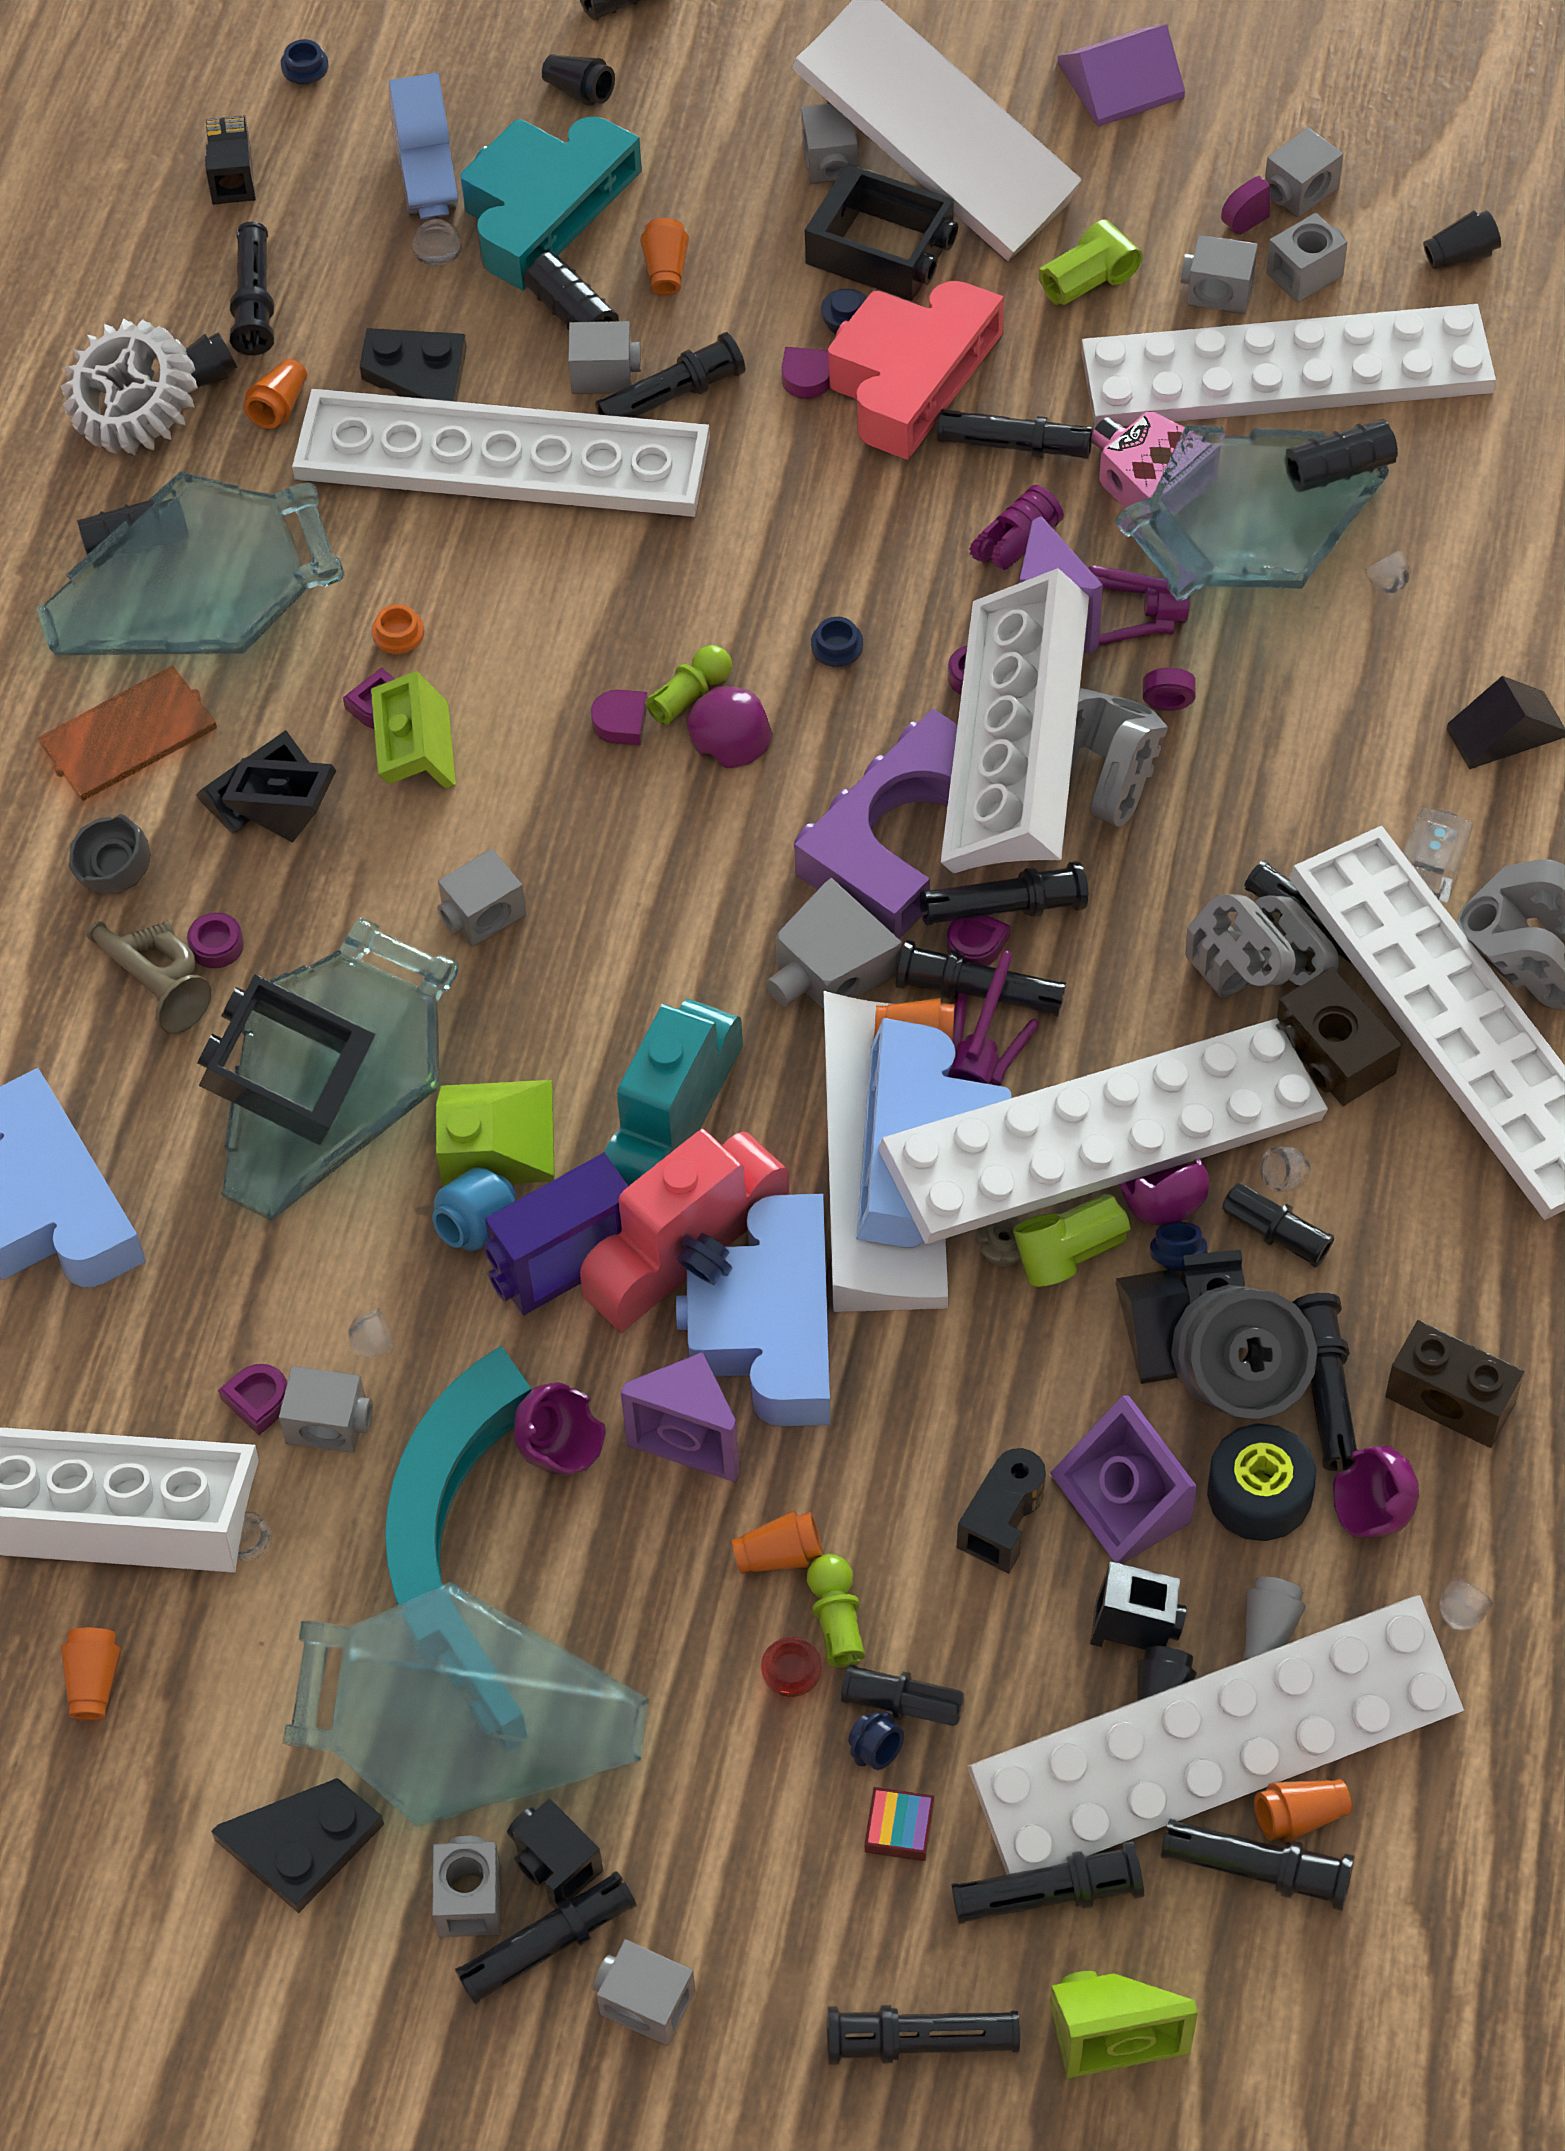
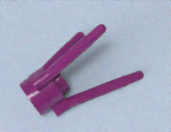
(1157, 603)
(977, 1055)

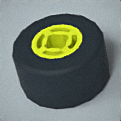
(1257, 1504)

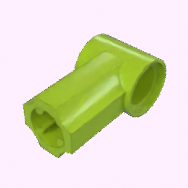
(1100, 256)
(1057, 1242)

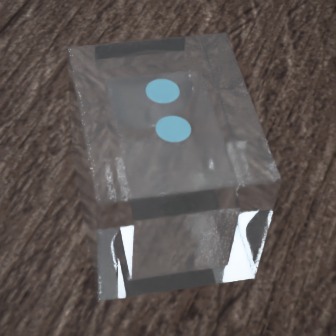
(1438, 849)

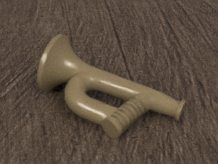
(180, 994)

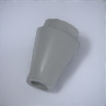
(1271, 1614)

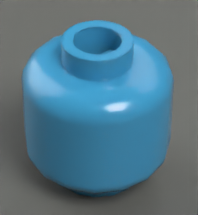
(465, 1204)

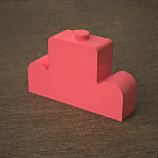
(912, 359)
(685, 1194)

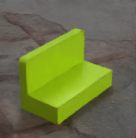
(412, 730)

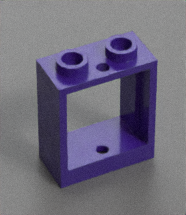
(549, 1233)

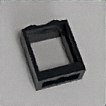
(889, 200)
(305, 1018)

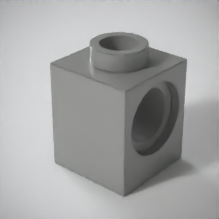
(827, 142)
(1303, 172)
(1306, 257)
(1220, 273)
(481, 898)
(324, 1409)
(469, 1912)
(644, 1991)

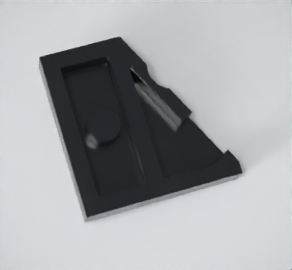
(414, 362)
(301, 1839)

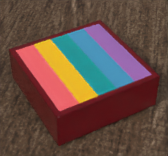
(899, 1824)

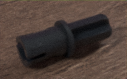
(1278, 1224)
(902, 1695)

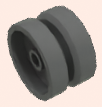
(1277, 1360)

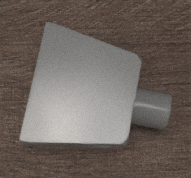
(832, 949)

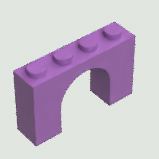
(843, 840)

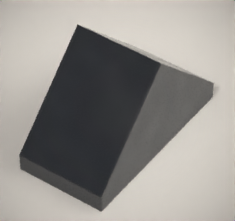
(1504, 722)
(278, 793)
(1151, 1311)

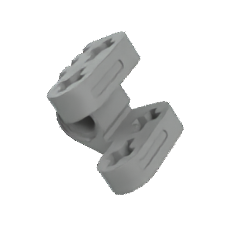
(1128, 739)
(1499, 931)
(1254, 947)

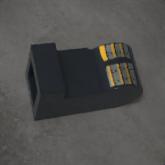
(229, 154)
(1006, 1496)

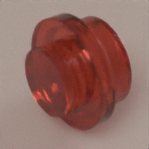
(791, 1667)

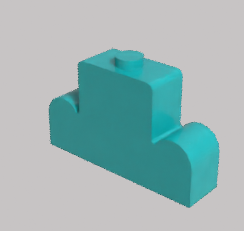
(543, 191)
(672, 1084)

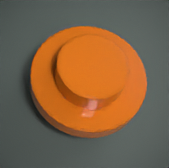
(397, 629)

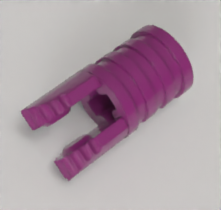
(1009, 533)

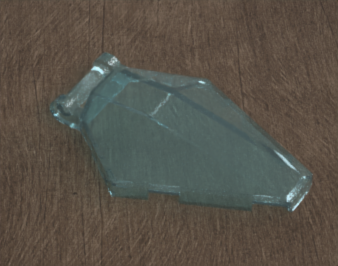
(1234, 517)
(192, 573)
(275, 1167)
(461, 1707)

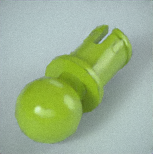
(709, 668)
(830, 1580)

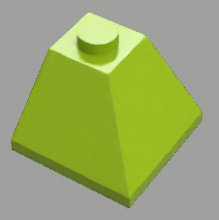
(496, 1129)
(1118, 2022)

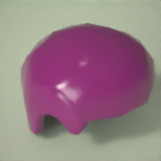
(729, 726)
(1167, 1194)
(558, 1429)
(1376, 1493)

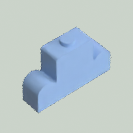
(423, 145)
(907, 1091)
(55, 1193)
(769, 1312)

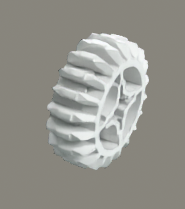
(135, 404)

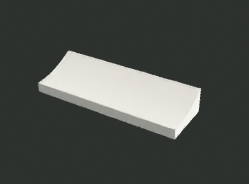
(938, 125)
(1016, 724)
(865, 1272)
(123, 1499)

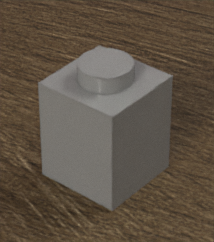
(602, 357)

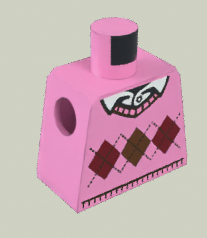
(1135, 455)

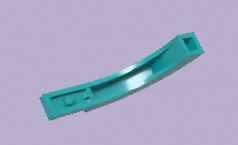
(437, 1460)

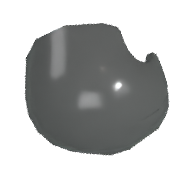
(109, 855)

